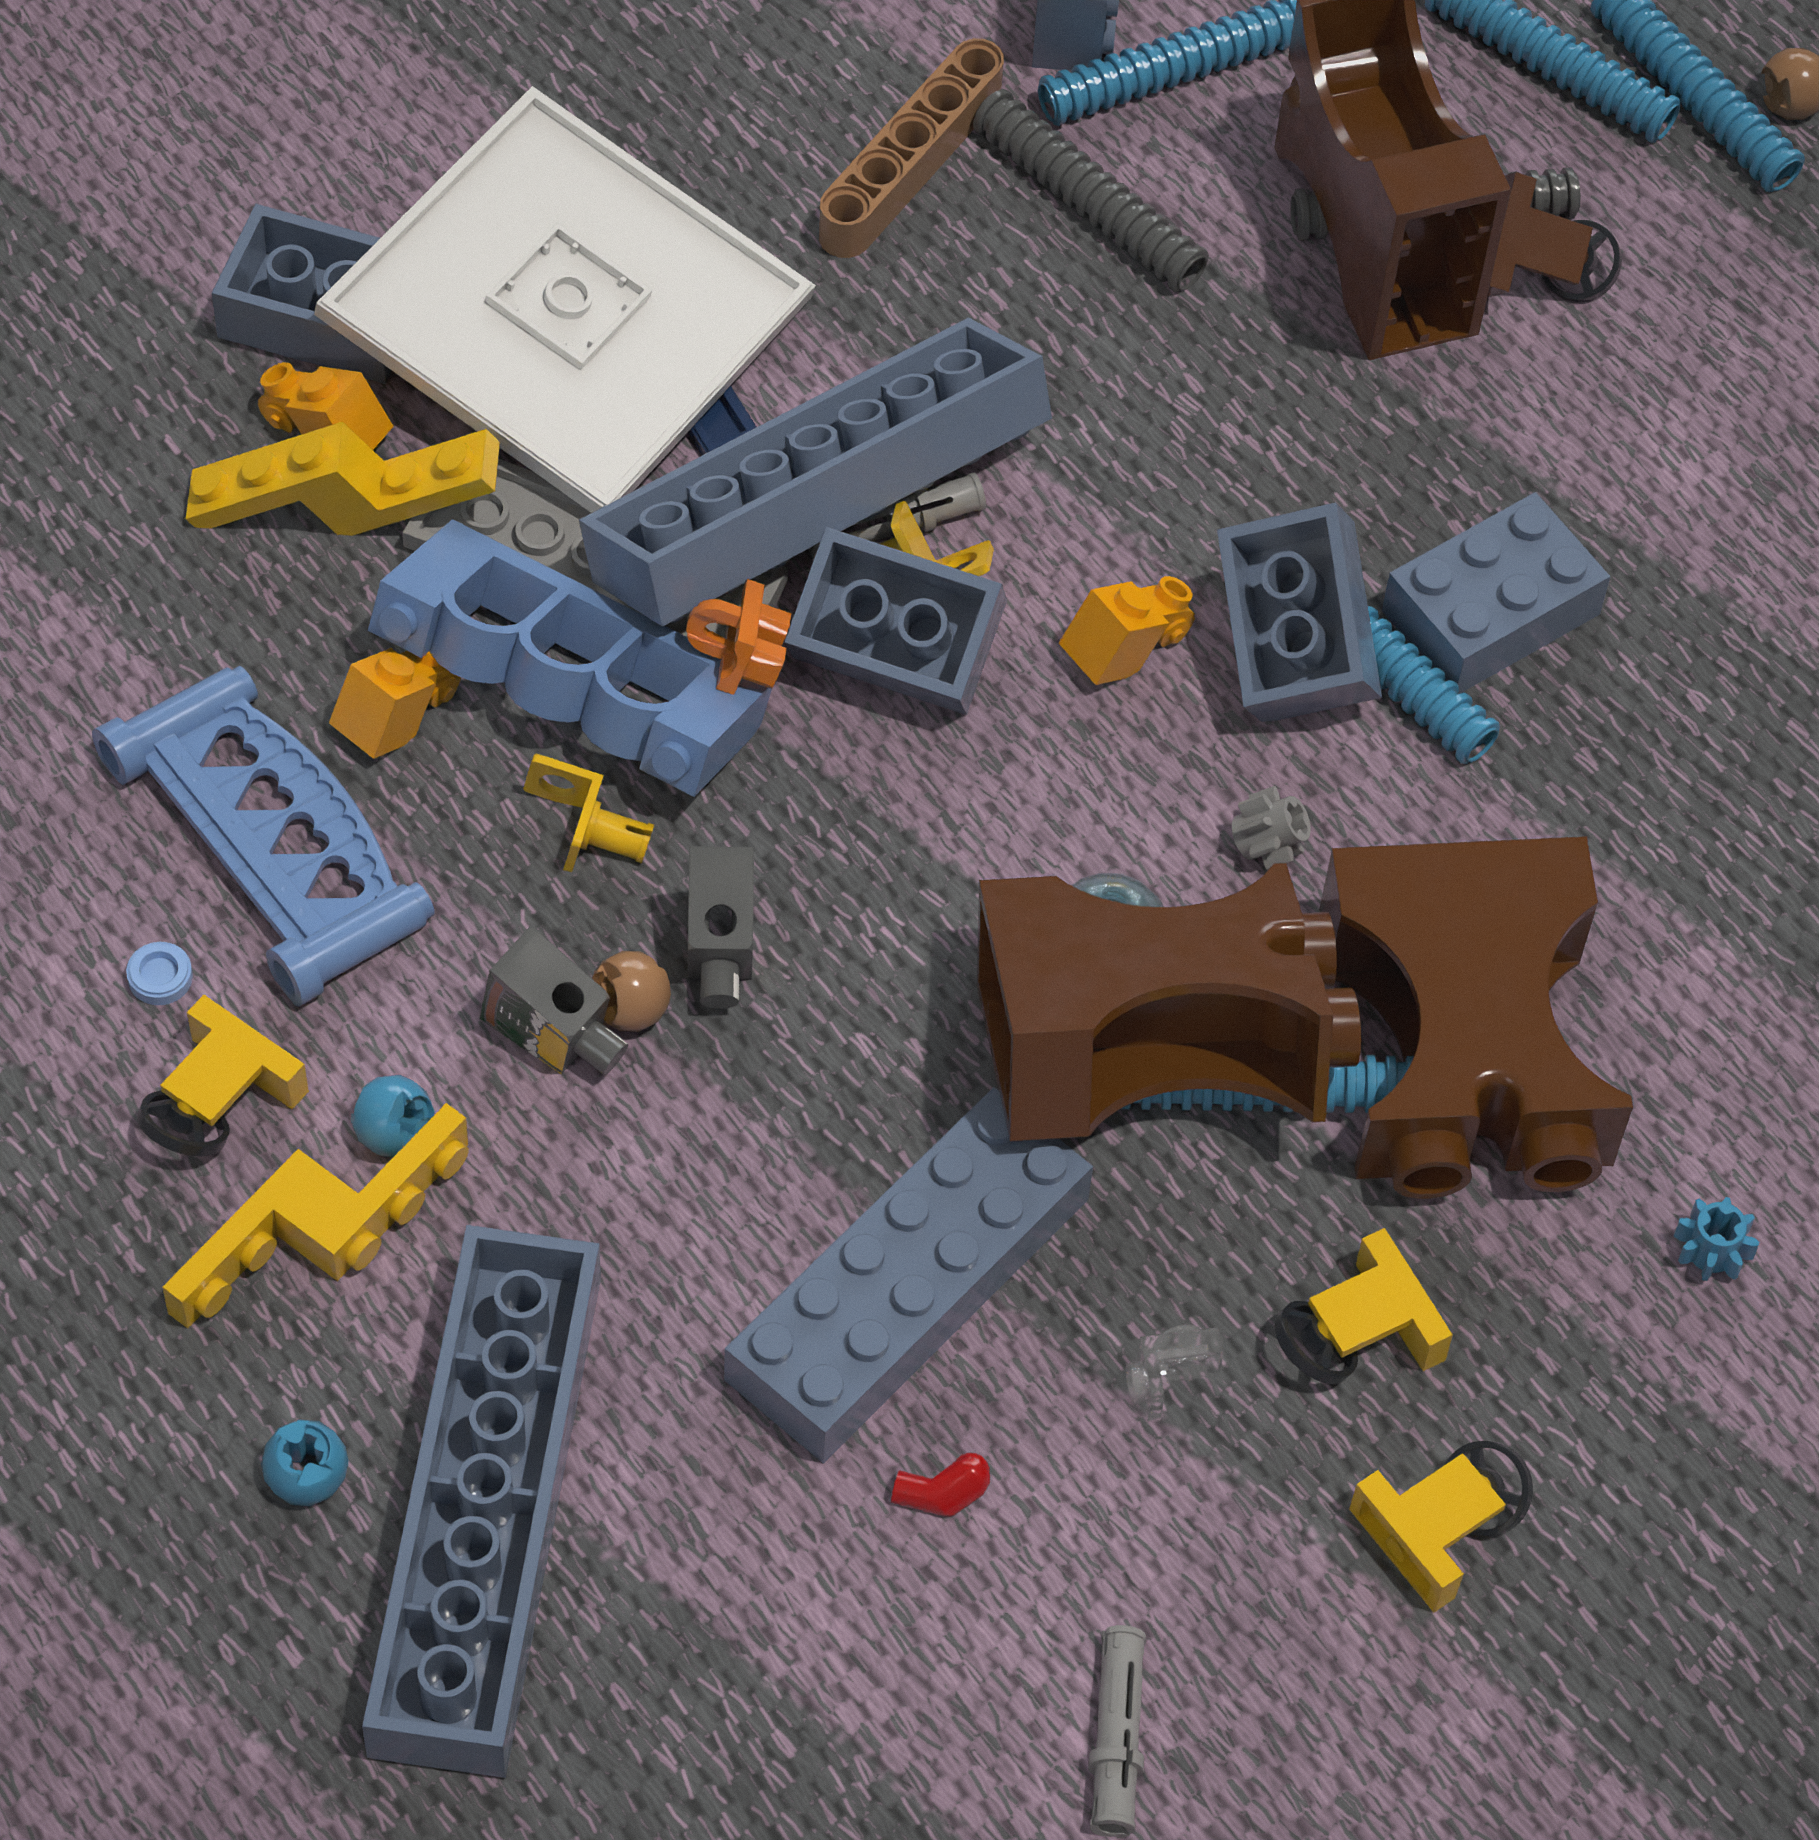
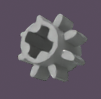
(1271, 827)

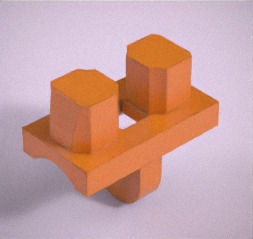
(751, 639)

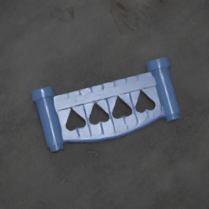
(317, 933)

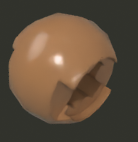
(1792, 83)
(636, 990)

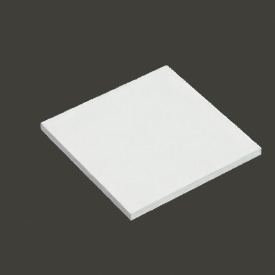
(565, 301)

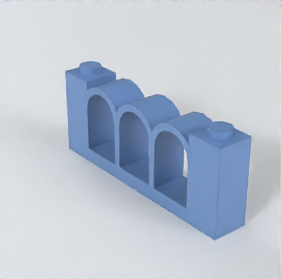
(680, 741)

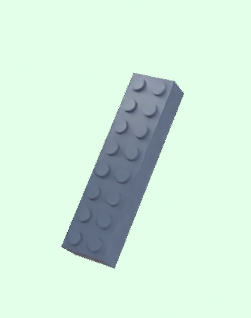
(815, 469)
(483, 1503)

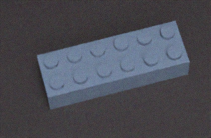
(905, 1277)

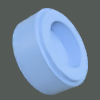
(159, 973)

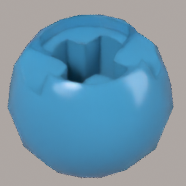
(390, 1113)
(294, 1443)

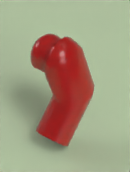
(946, 1492)

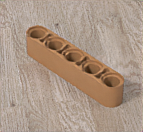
(908, 149)

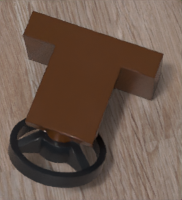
(1549, 246)

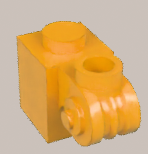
(322, 400)
(1123, 624)
(388, 698)

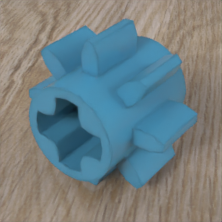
(1716, 1238)

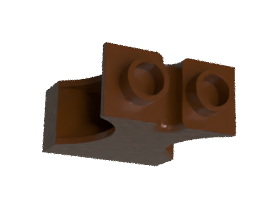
(1398, 180)
(1461, 968)
(1136, 1001)

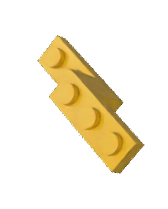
(343, 480)
(317, 1217)

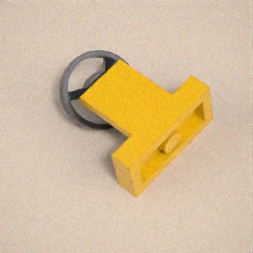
(214, 1076)
(1362, 1312)
(1438, 1513)

